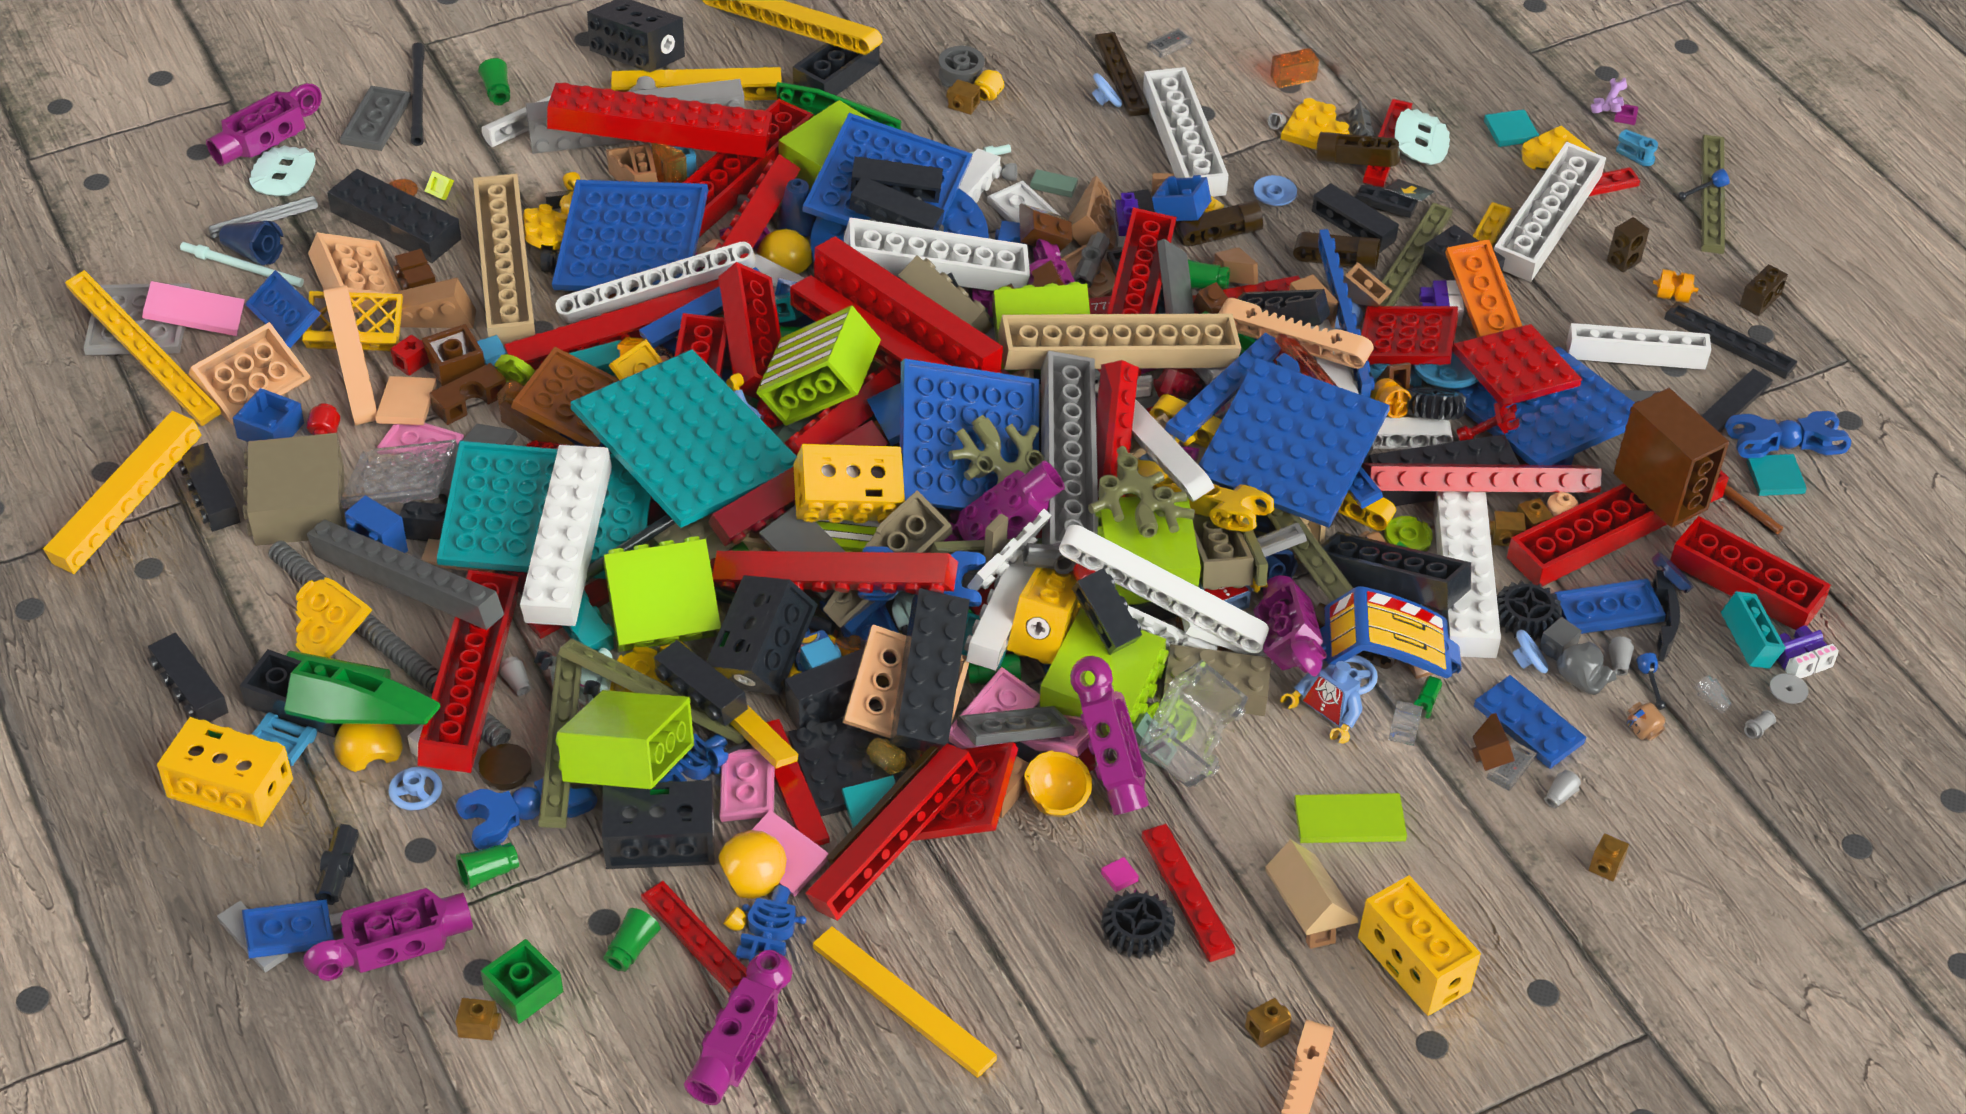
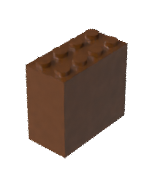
(1670, 457)

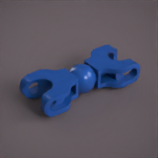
(1807, 433)
(966, 562)
(505, 811)

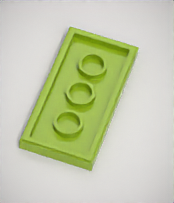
(1350, 818)

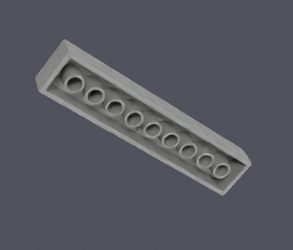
(547, 140)
(1069, 441)

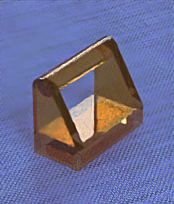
(673, 164)

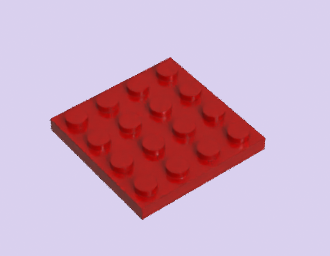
(1410, 334)
(1516, 364)
(980, 800)

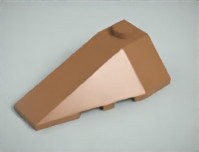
(1093, 214)

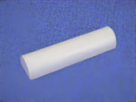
(507, 126)

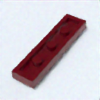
(1181, 385)

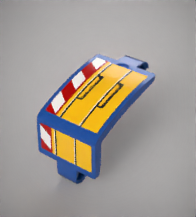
(1390, 627)

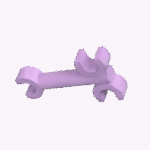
(1612, 101)

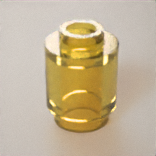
(886, 755)

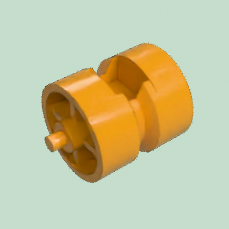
(1675, 286)
(1393, 394)

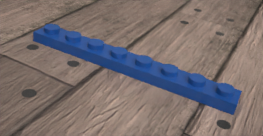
(1220, 390)

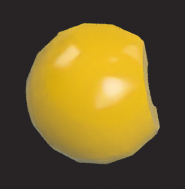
(787, 250)
(362, 743)
(1058, 783)
(753, 863)

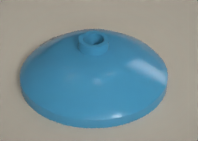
(1446, 376)

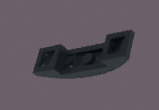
(1668, 598)

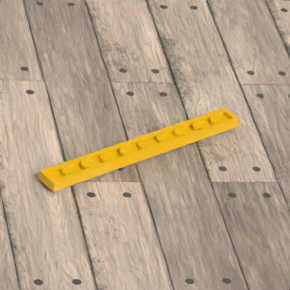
(143, 348)

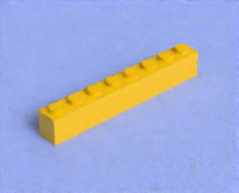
(755, 82)
(122, 492)

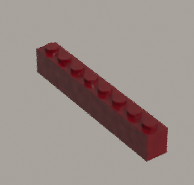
(776, 495)

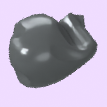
(1584, 668)

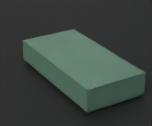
(1054, 183)

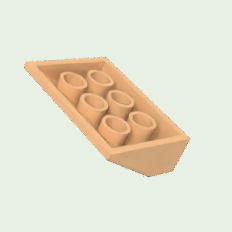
(353, 263)
(245, 367)

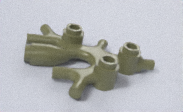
(990, 458)
(1131, 482)

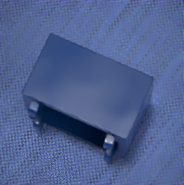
(1182, 197)
(268, 417)
(377, 523)

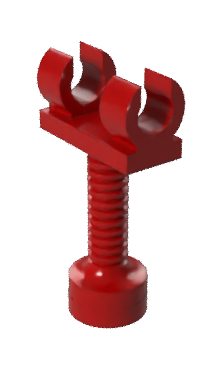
(1502, 419)

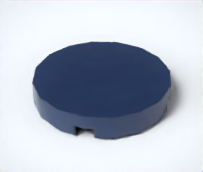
(1672, 572)

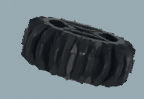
(1436, 403)
(1527, 609)
(1152, 931)

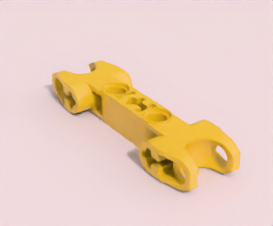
(1222, 505)

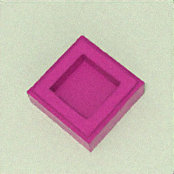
(1119, 874)

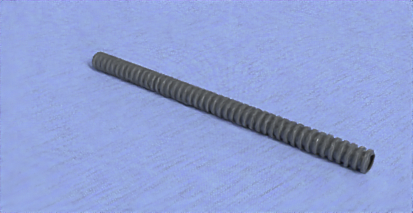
(382, 637)

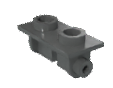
(1360, 121)

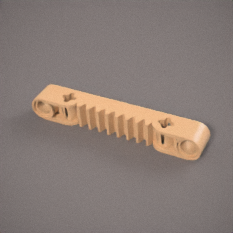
(1350, 351)
(1308, 1067)

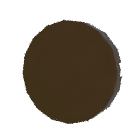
(505, 766)

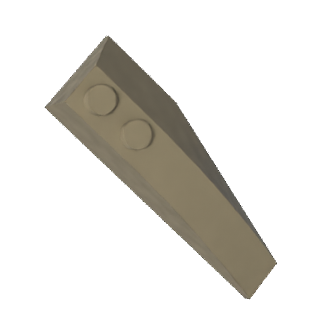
(906, 530)

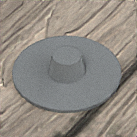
(1789, 688)

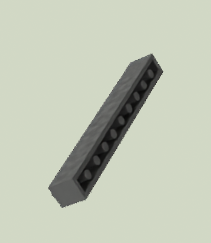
(406, 574)

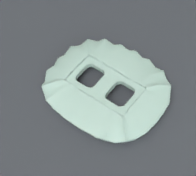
(1437, 140)
(296, 174)

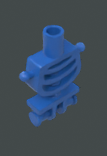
(695, 764)
(770, 923)

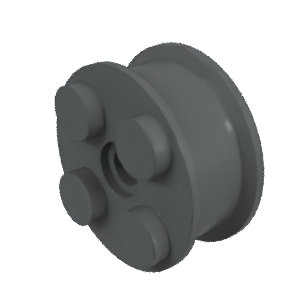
(961, 64)

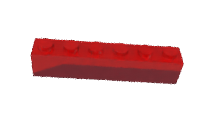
(1114, 414)

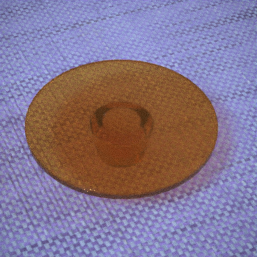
(405, 185)
(851, 643)

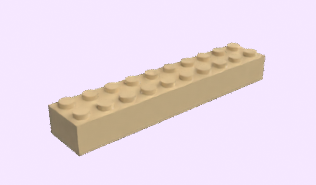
(503, 258)
(1134, 338)

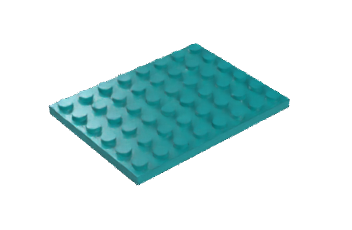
(685, 436)
(500, 503)

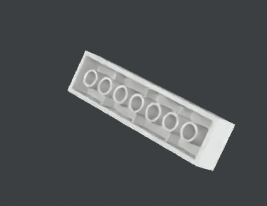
(1184, 128)
(1549, 210)
(971, 259)
(1464, 534)
(566, 535)

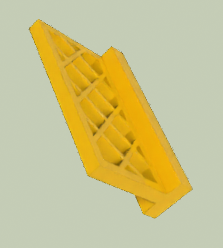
(369, 340)

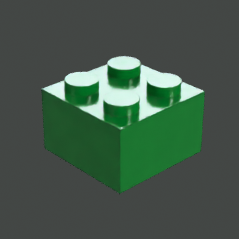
(522, 981)

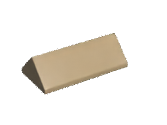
(1309, 890)

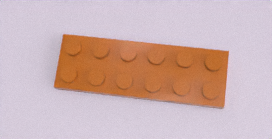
(1483, 288)

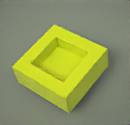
(439, 185)

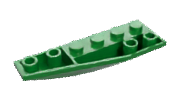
(816, 101)
(351, 695)

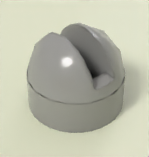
(1275, 118)
(1009, 172)

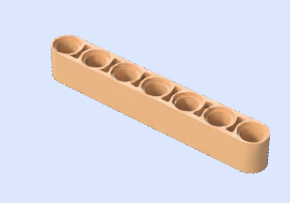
(351, 354)

